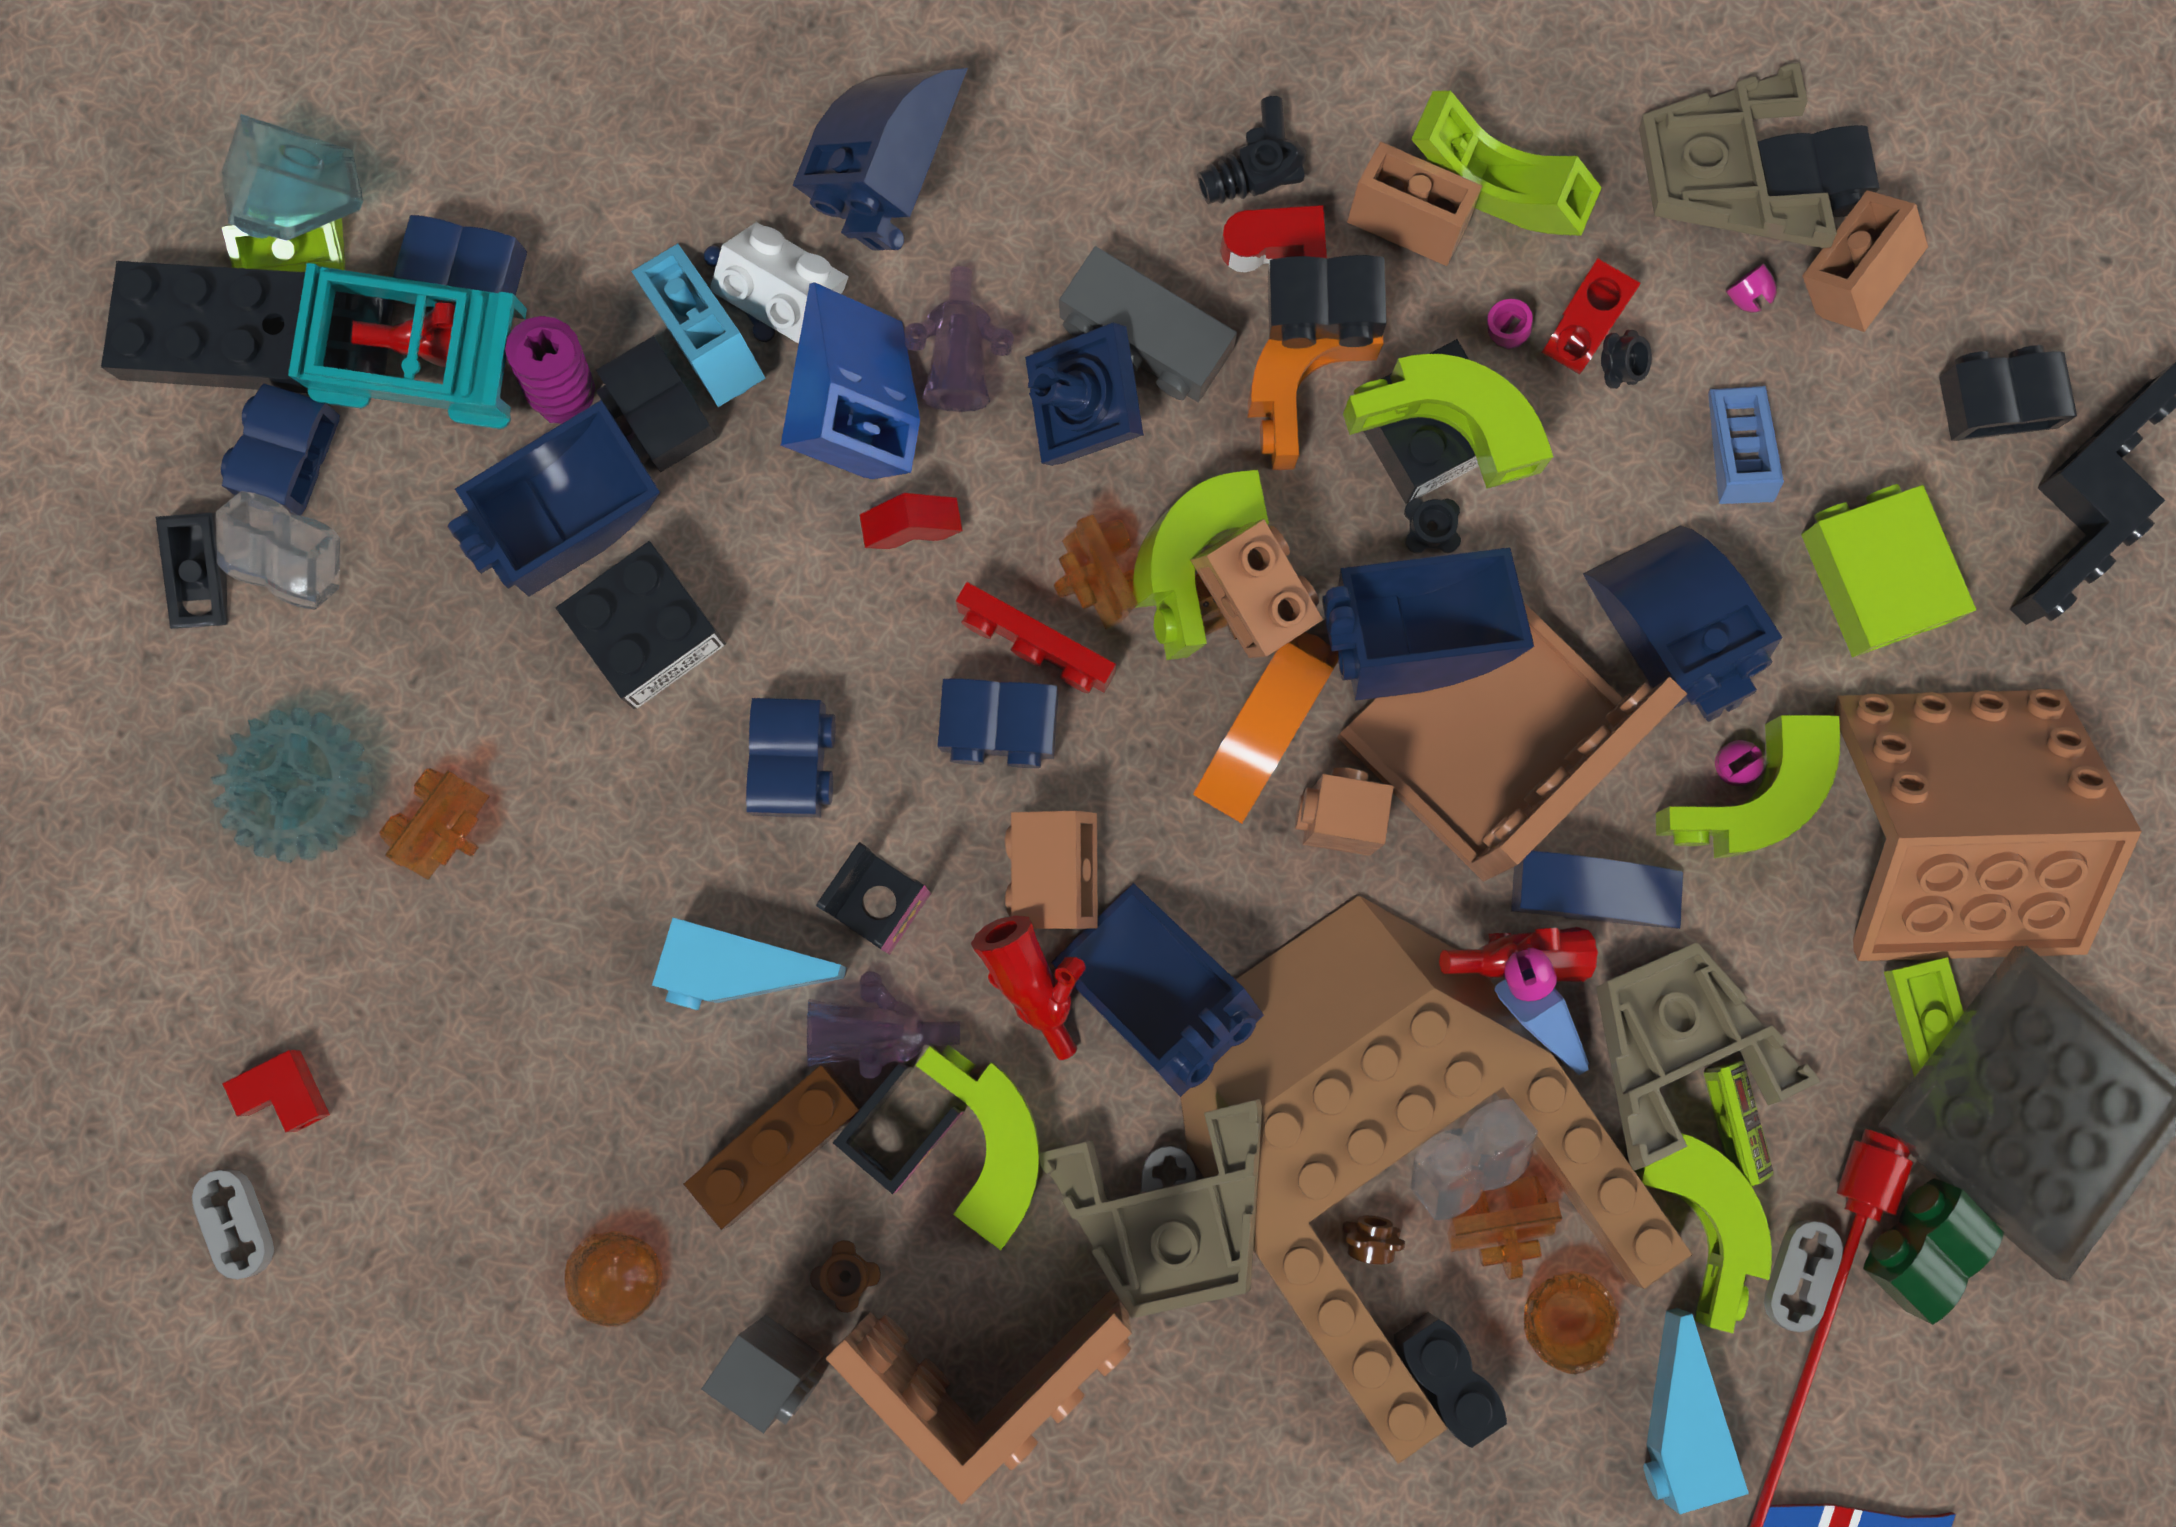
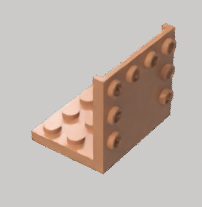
(1506, 751)
(1989, 822)
(938, 1431)

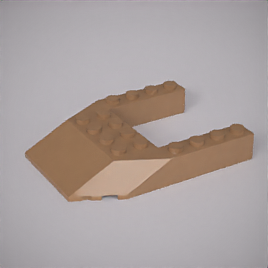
(1356, 1069)

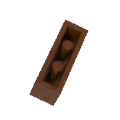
(773, 1147)

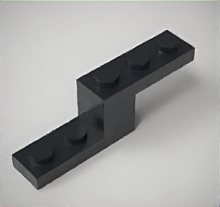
(2101, 499)

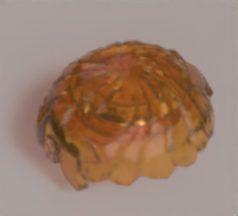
(612, 1278)
(1571, 1322)

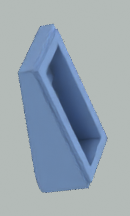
(1751, 478)
(1548, 1022)

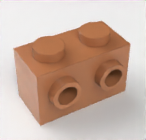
(1413, 203)
(1866, 261)
(1258, 588)
(1345, 812)
(1053, 868)

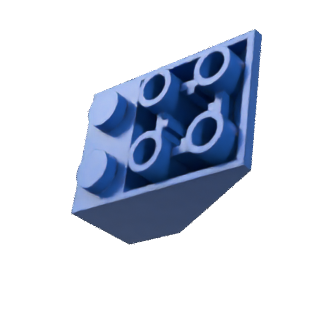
(852, 389)

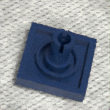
(1084, 395)

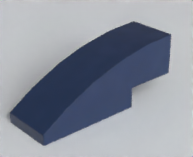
(1597, 890)

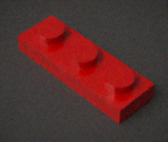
(1034, 640)

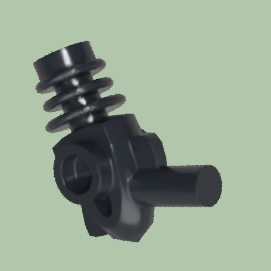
(1261, 164)

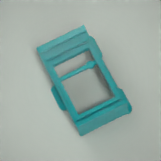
(474, 353)

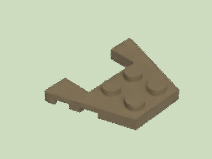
(1709, 165)
(1674, 1022)
(1177, 1240)

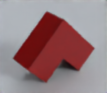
(909, 519)
(280, 1082)

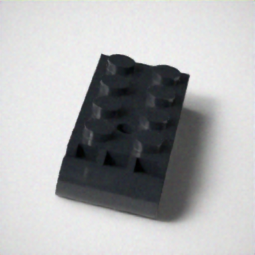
(223, 326)

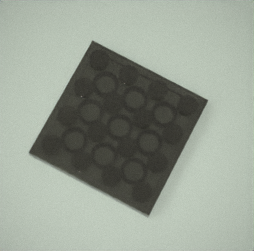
(2039, 1112)

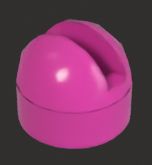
(1751, 286)
(1500, 318)
(1733, 751)
(1534, 988)

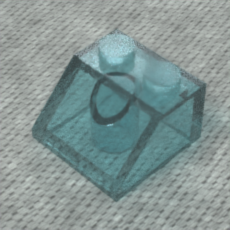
(286, 181)

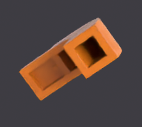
(1276, 385)
(1266, 725)

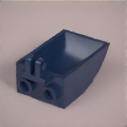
(876, 152)
(554, 502)
(1688, 618)
(1426, 621)
(1161, 990)

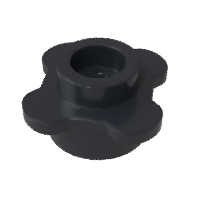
(1625, 358)
(1444, 514)

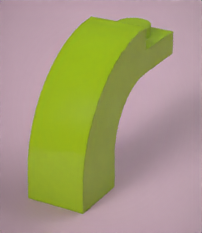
(1517, 186)
(1469, 398)
(1164, 565)
(1796, 781)
(1012, 1143)
(1732, 1223)

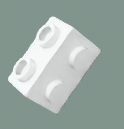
(771, 277)

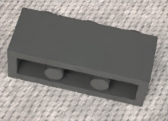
(1163, 330)
(765, 1374)

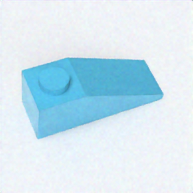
(699, 325)
(726, 967)
(1687, 1431)

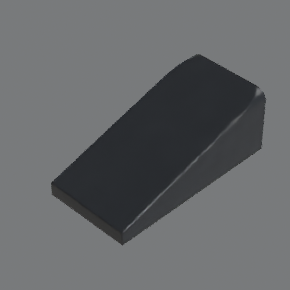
(192, 569)

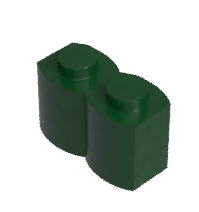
(1933, 1250)

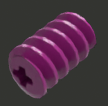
(550, 368)

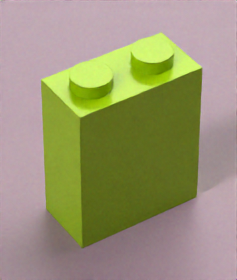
(1887, 568)

